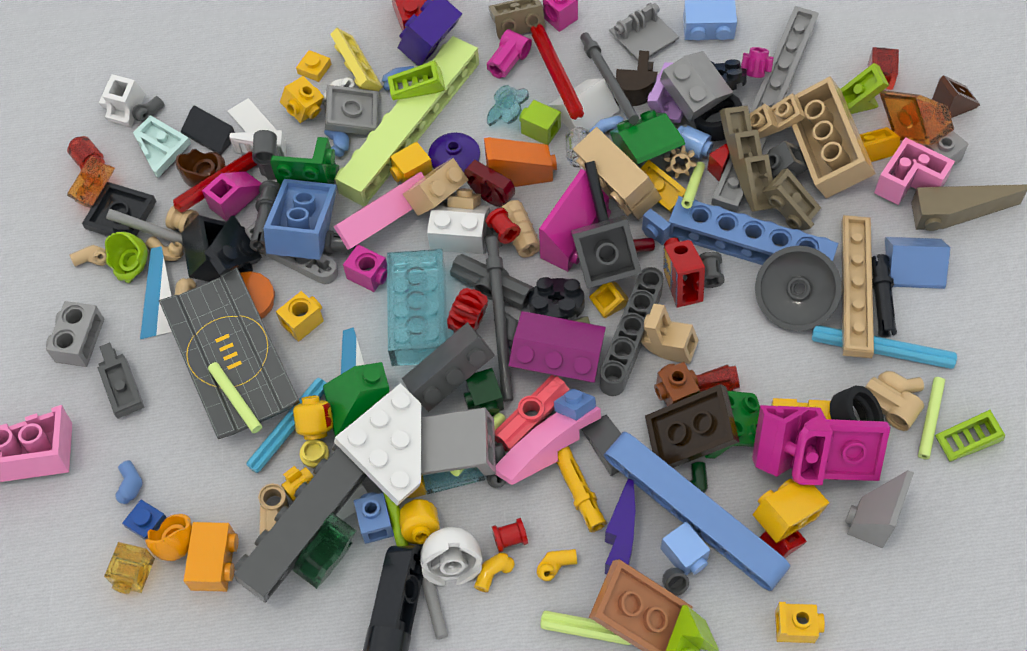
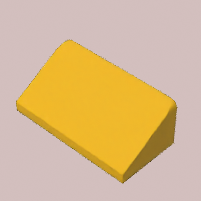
(880, 143)

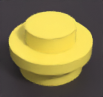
(313, 452)

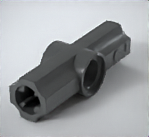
(475, 274)

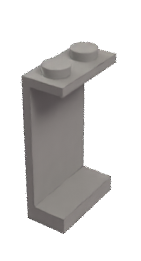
(458, 442)

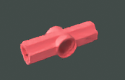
(541, 401)

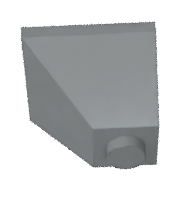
(879, 511)

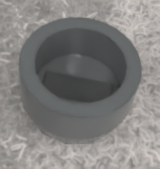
(675, 581)

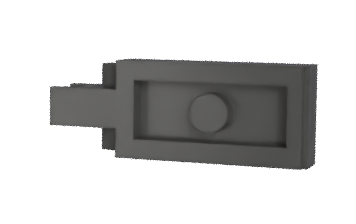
(119, 382)

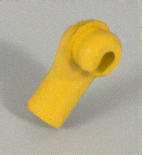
(554, 561)
(492, 566)

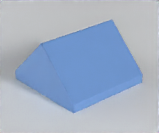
(918, 261)

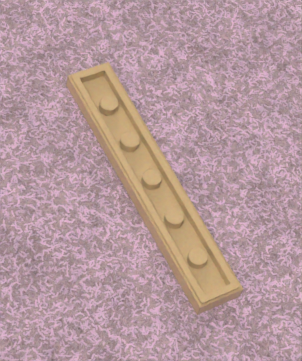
(857, 287)

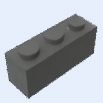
(448, 367)

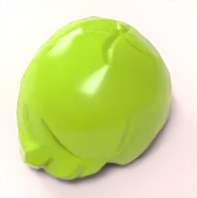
(125, 255)

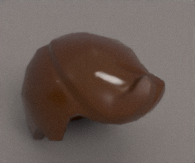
(198, 166)

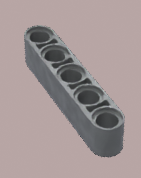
(630, 342)

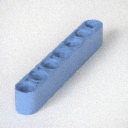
(700, 511)

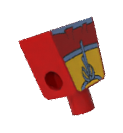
(680, 260)

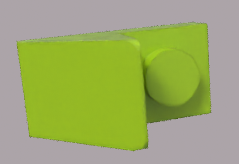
(862, 89)
(691, 633)

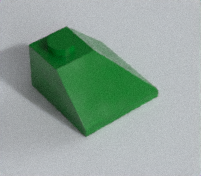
(355, 393)

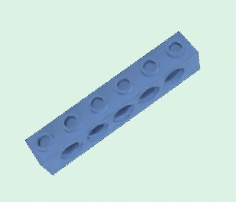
(740, 226)

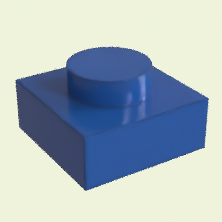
(143, 519)

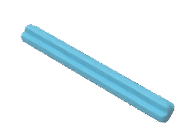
(892, 348)

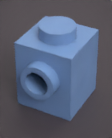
(373, 517)

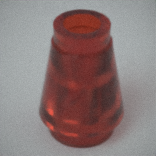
(723, 375)

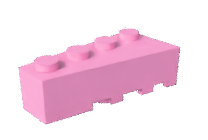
(36, 446)

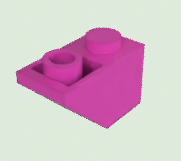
(231, 193)

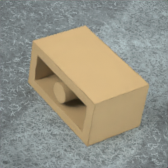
(435, 187)

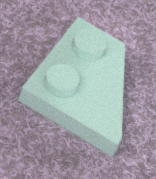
(160, 144)

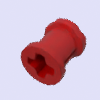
(503, 226)
(509, 535)

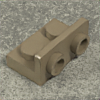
(517, 16)

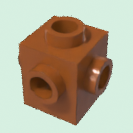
(676, 383)

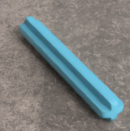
(281, 431)

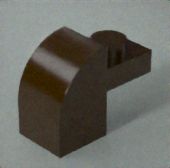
(639, 82)

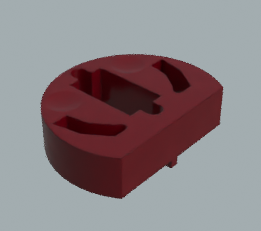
(490, 184)

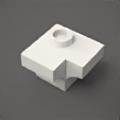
(120, 98)

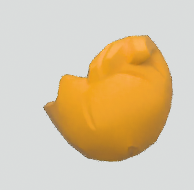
(171, 539)

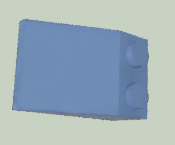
(300, 219)

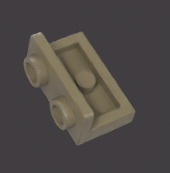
(792, 200)

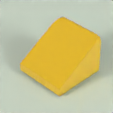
(609, 298)

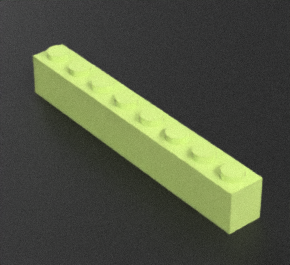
(404, 125)

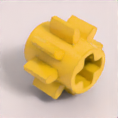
(294, 478)

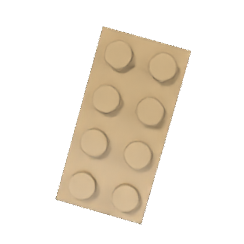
(831, 139)

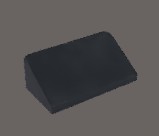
(207, 130)

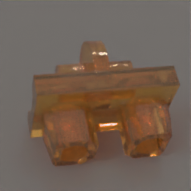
(90, 182)

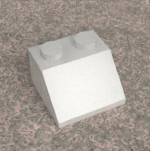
(458, 229)

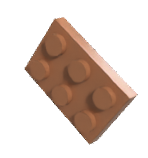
(636, 608)

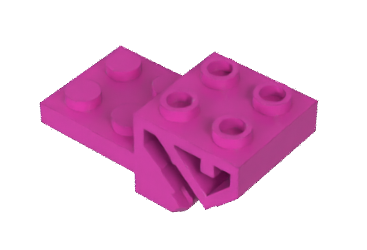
(818, 446)

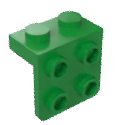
(318, 169)
(745, 414)

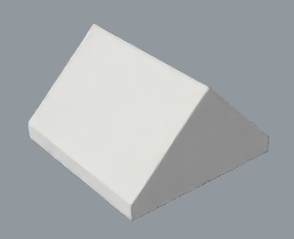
(596, 104)

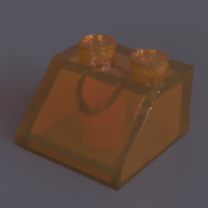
(916, 117)

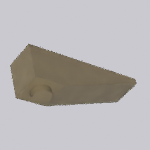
(951, 205)

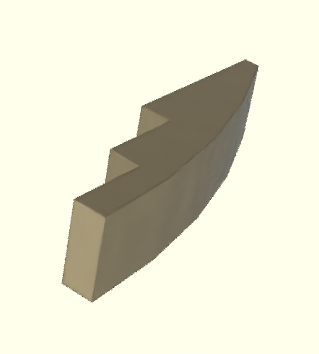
(746, 155)

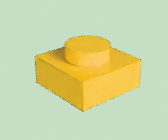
(313, 65)

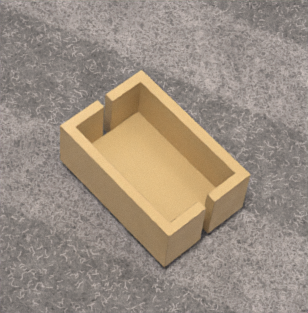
(618, 174)

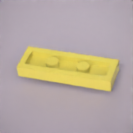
(355, 61)

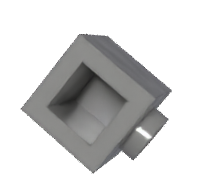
(950, 146)

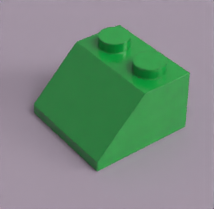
(647, 138)

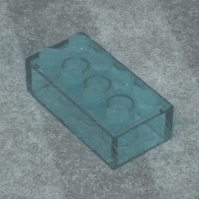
(415, 305)

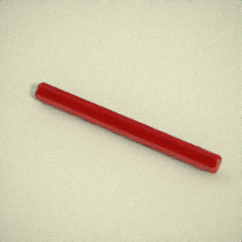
(557, 72)

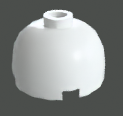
(450, 555)

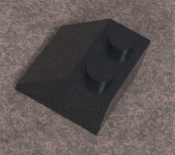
(196, 240)

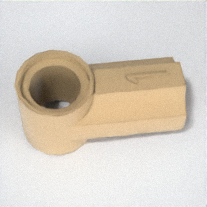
(899, 408)
(267, 512)

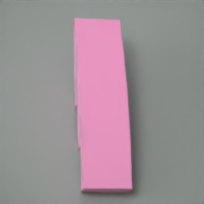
(376, 214)
(541, 445)

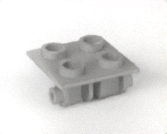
(644, 31)

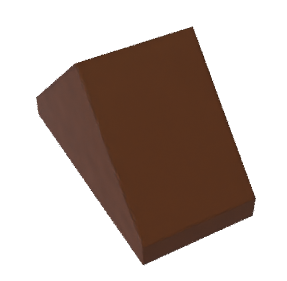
(955, 96)

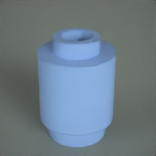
(696, 141)

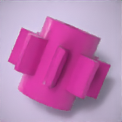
(757, 62)

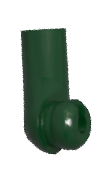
(699, 476)

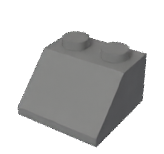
(695, 84)

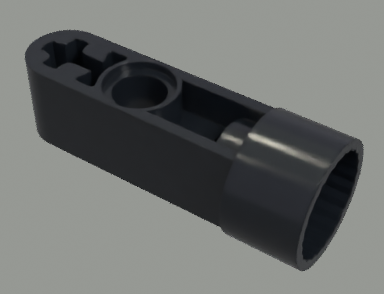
(395, 600)

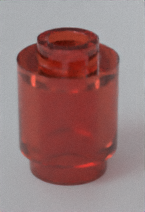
(81, 149)

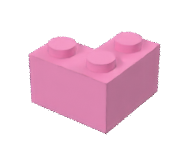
(912, 167)

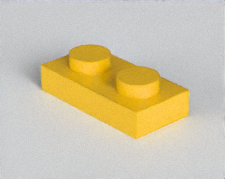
(665, 185)

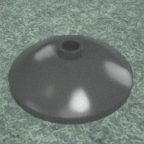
(777, 282)

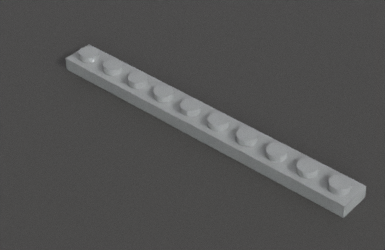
(772, 90)

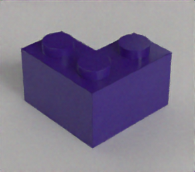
(428, 29)

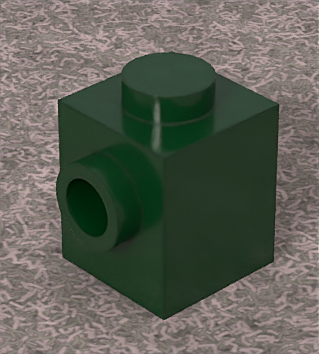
(484, 392)

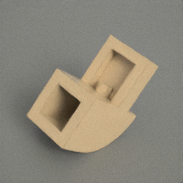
(667, 338)

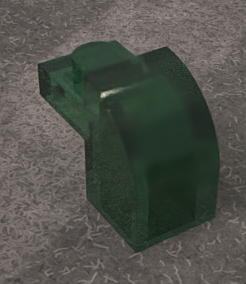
(325, 551)

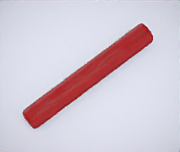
(195, 194)

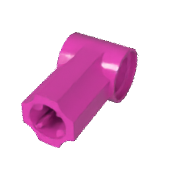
(510, 50)

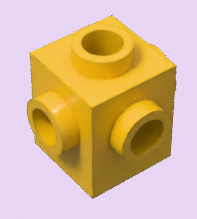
(302, 99)

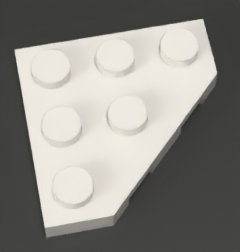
(388, 443)

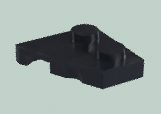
(231, 248)

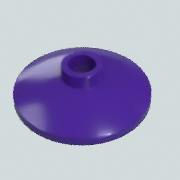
(465, 152)

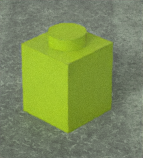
(540, 122)

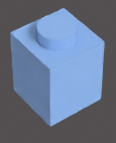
(686, 549)

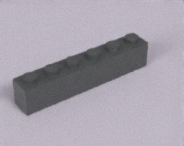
(298, 524)

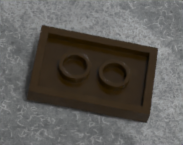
(693, 427)

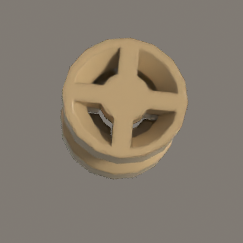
(177, 220)

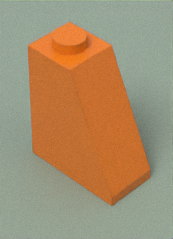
(520, 161)

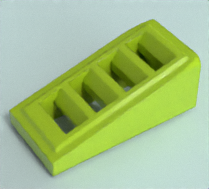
(424, 72)
(986, 418)

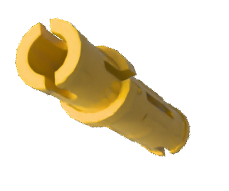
(584, 499)

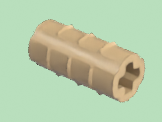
(527, 242)

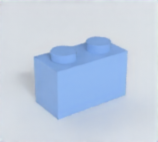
(709, 19)

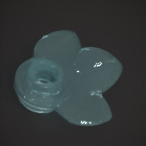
(507, 104)

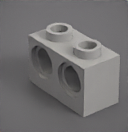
(80, 335)

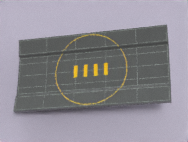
(224, 327)

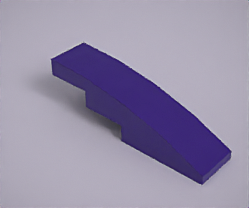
(621, 527)

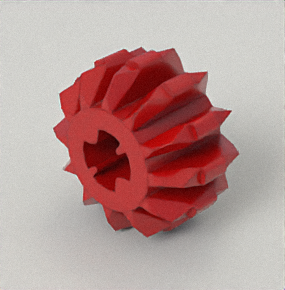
(467, 307)

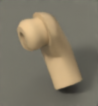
(89, 254)

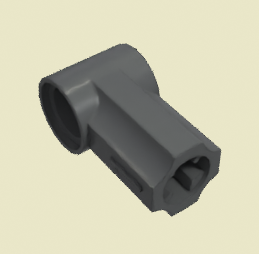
(263, 149)

